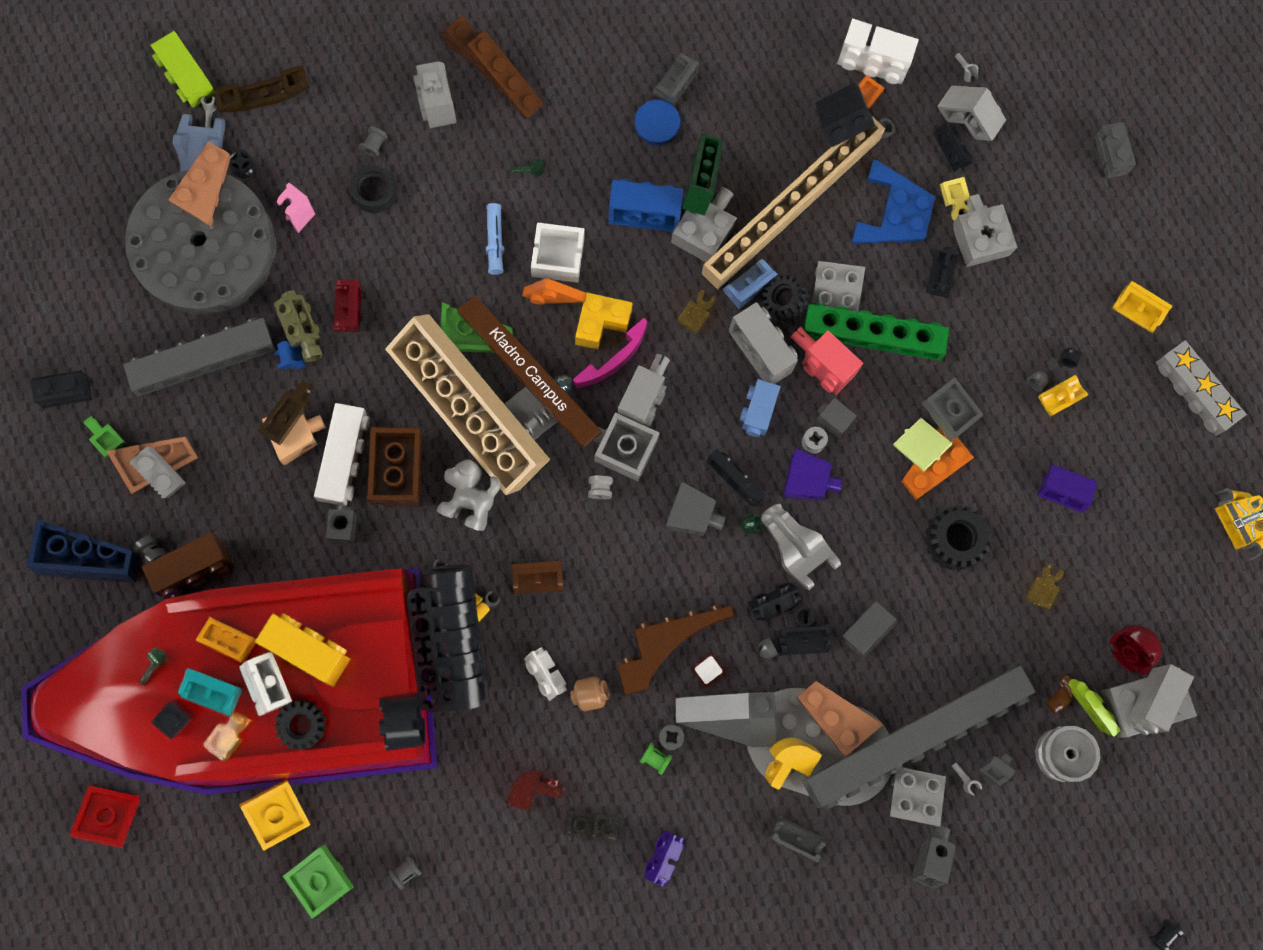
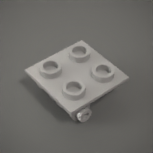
(838, 285)
(530, 413)
(917, 796)

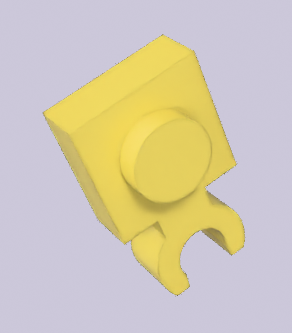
(955, 194)

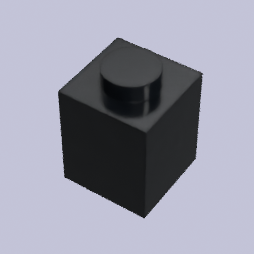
(173, 719)

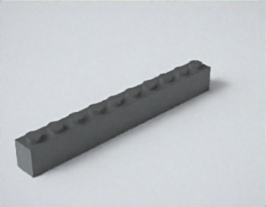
(917, 737)

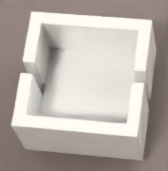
(557, 252)

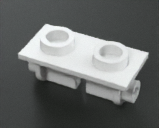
(549, 684)

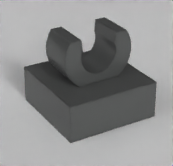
(998, 769)

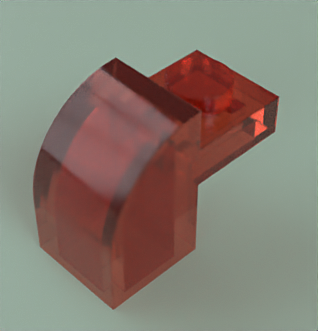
(527, 785)

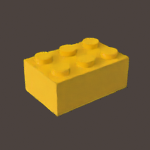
(304, 648)

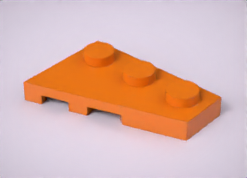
(920, 482)

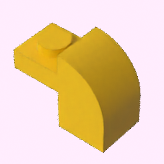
(791, 754)

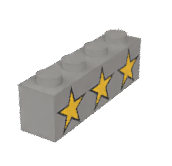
(1200, 388)

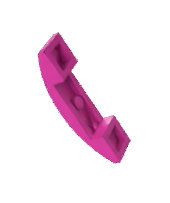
(591, 376)

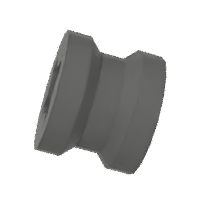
(667, 739)

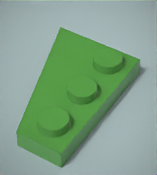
(461, 333)

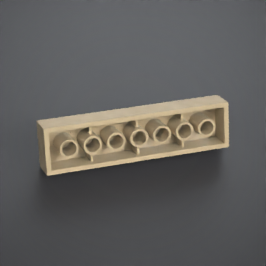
(467, 403)

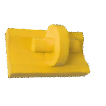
(1062, 395)

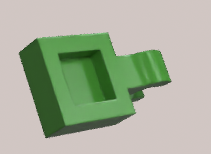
(104, 437)

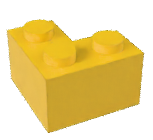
(601, 313)

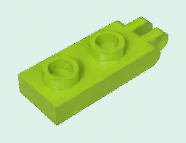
(1093, 706)

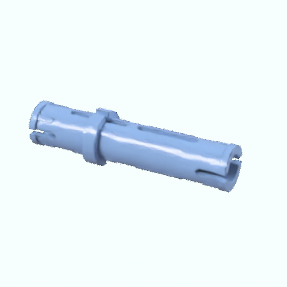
(494, 246)

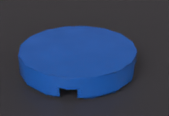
(657, 122)

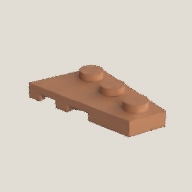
(201, 185)
(175, 452)
(838, 718)

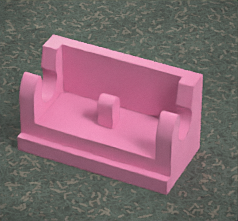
(299, 210)

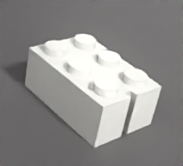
(885, 58)

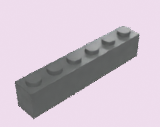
(199, 356)

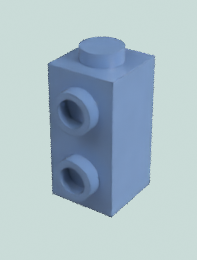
(760, 409)

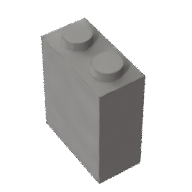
(1160, 700)

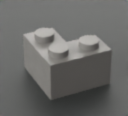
(973, 108)

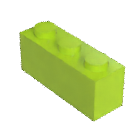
(181, 69)

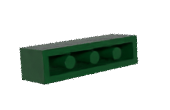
(703, 174)

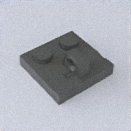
(952, 409)

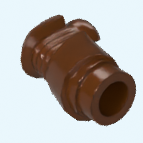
(1062, 697)

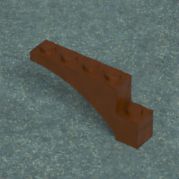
(493, 64)
(659, 640)

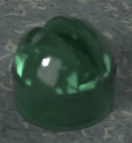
(752, 524)

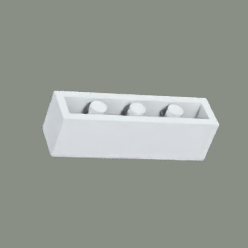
(341, 455)

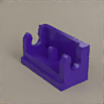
(1067, 488)

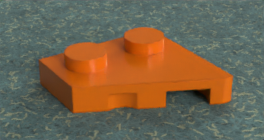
(552, 292)

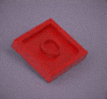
(105, 816)

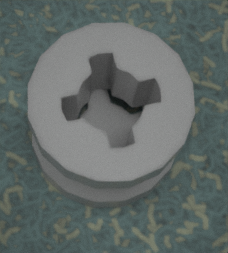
(814, 445)
(600, 487)

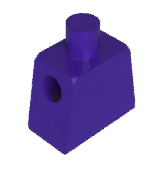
(809, 477)

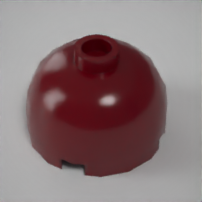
(1136, 648)

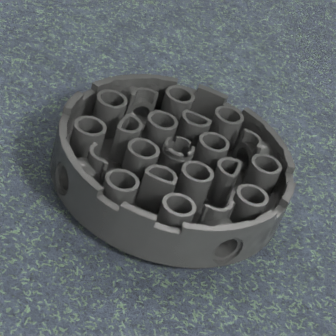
(208, 277)

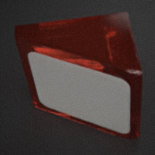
(708, 670)

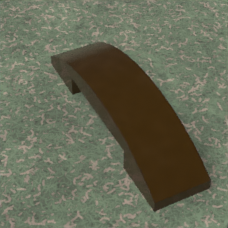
(262, 93)

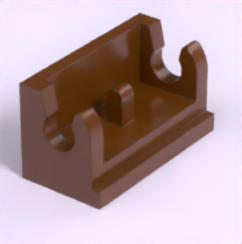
(537, 577)

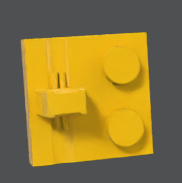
(274, 814)

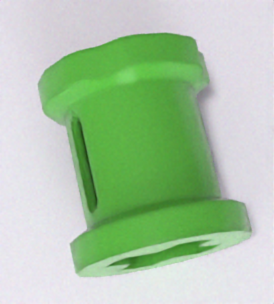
(656, 758)

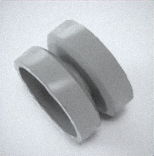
(1079, 745)

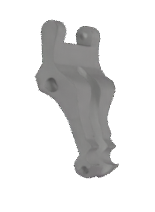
(799, 547)

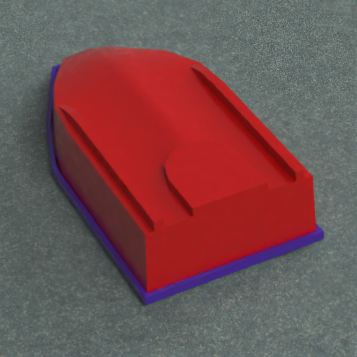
(104, 715)

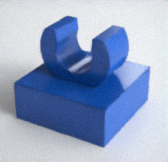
(289, 356)

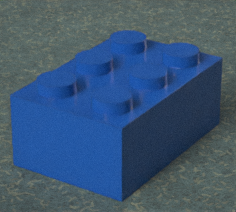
(645, 205)

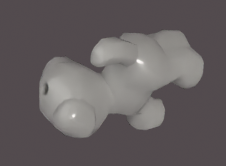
(465, 478)

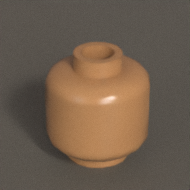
(590, 693)

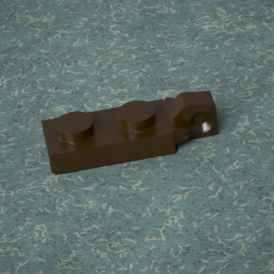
(286, 413)

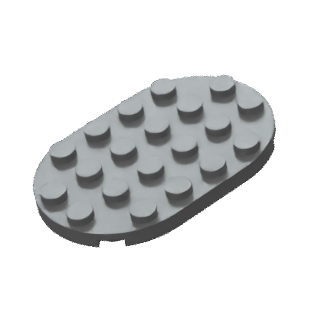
(796, 722)

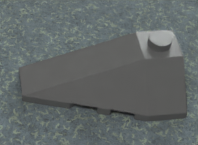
(735, 717)

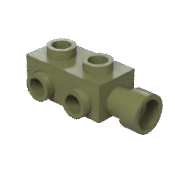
(297, 322)

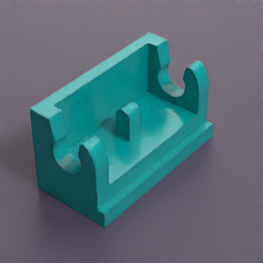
(209, 692)

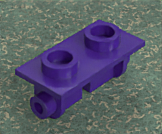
(667, 847)

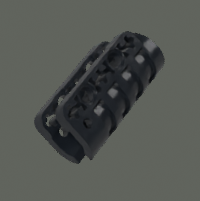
(448, 639)

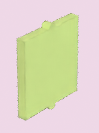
(922, 444)

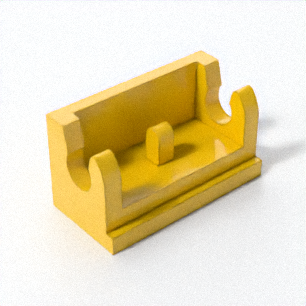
(1141, 306)

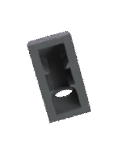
(693, 512)
(933, 868)

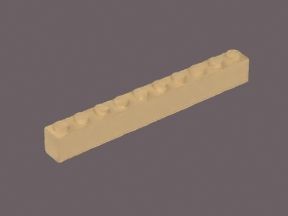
(788, 206)

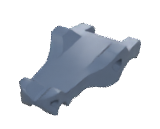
(192, 139)

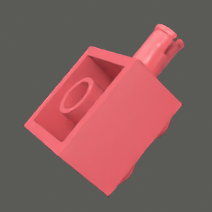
(827, 360)

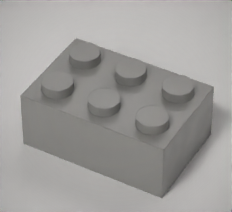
(763, 344)
(1122, 699)

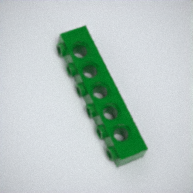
(886, 341)

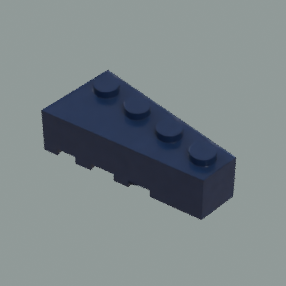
(76, 555)

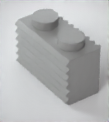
(157, 472)

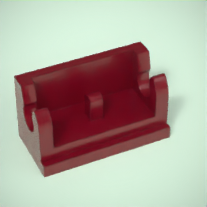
(347, 306)

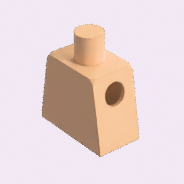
(299, 439)

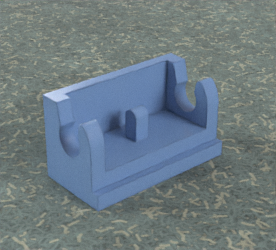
(750, 284)

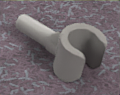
(970, 69)
(209, 109)
(965, 778)

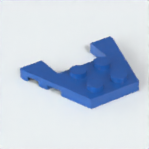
(905, 212)

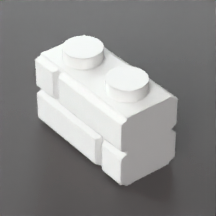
(265, 683)

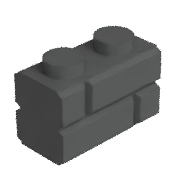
(1115, 150)

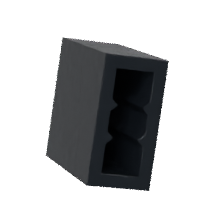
(844, 114)

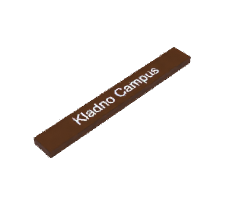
(529, 372)

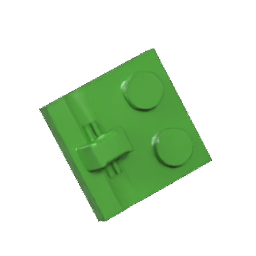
(318, 881)

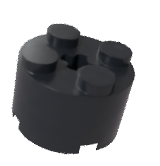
(402, 721)

